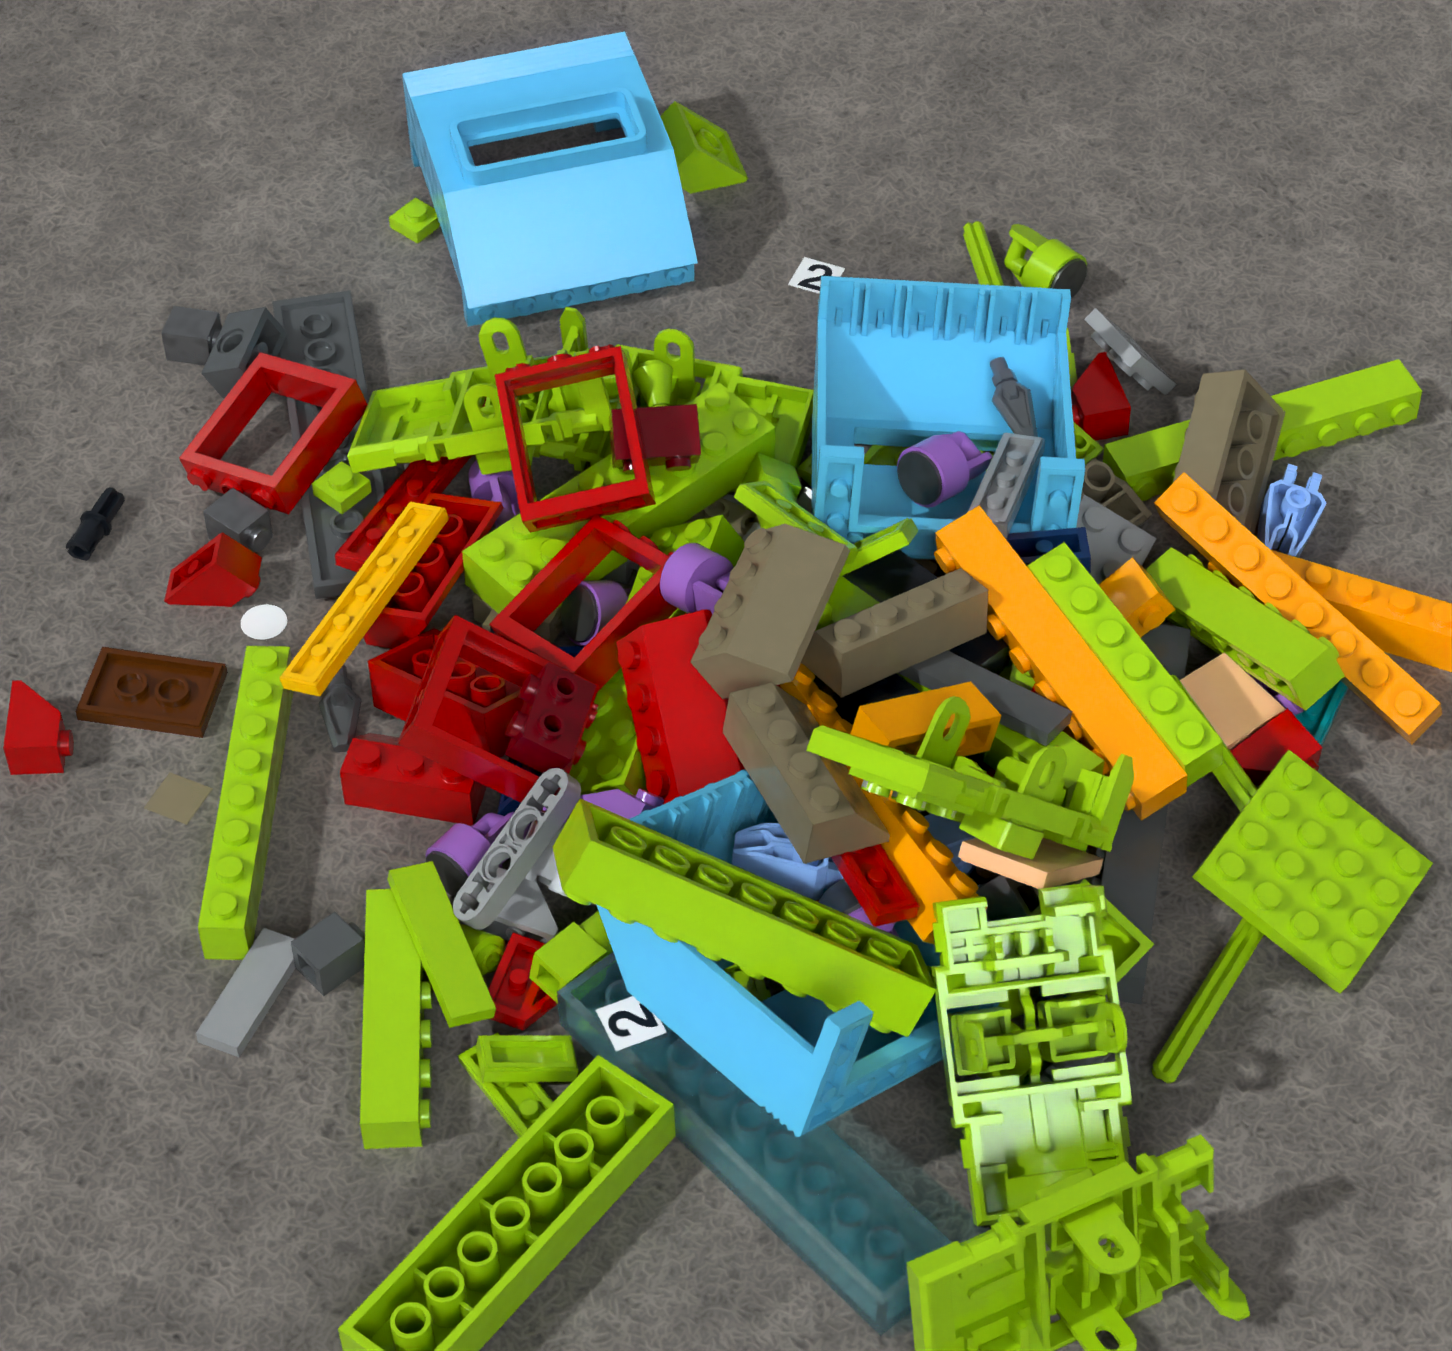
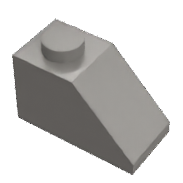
(524, 914)

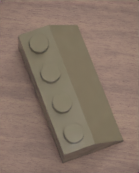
(1232, 442)
(769, 609)
(898, 633)
(807, 793)

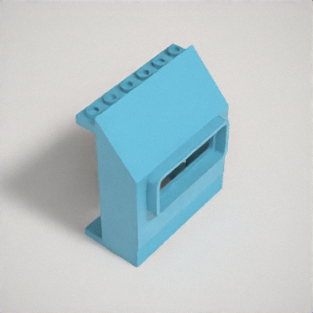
(559, 221)
(916, 365)
(777, 1051)

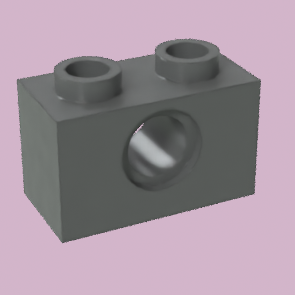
(239, 343)

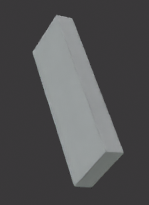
(249, 994)

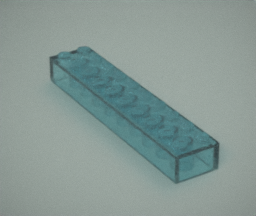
(803, 1188)

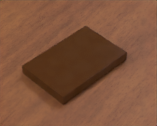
(152, 692)

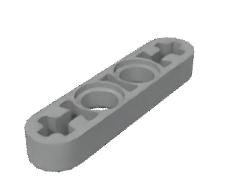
(520, 850)

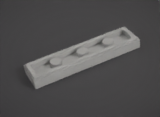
(1008, 478)

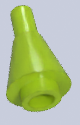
(654, 382)
(485, 948)

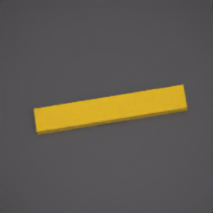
(364, 599)

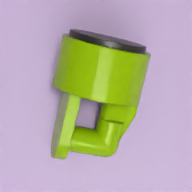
(1049, 266)

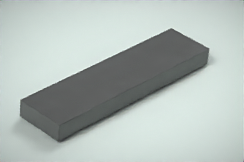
(1019, 707)

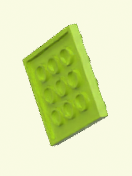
(1313, 871)

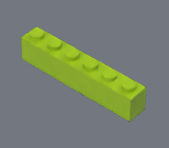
(1250, 633)
(1130, 662)
(393, 1030)

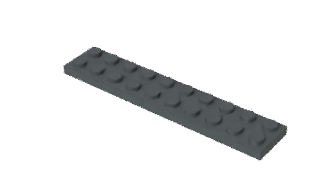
(326, 337)

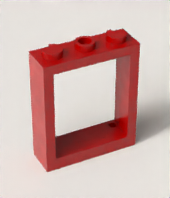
(341, 410)
(582, 505)
(564, 572)
(500, 658)

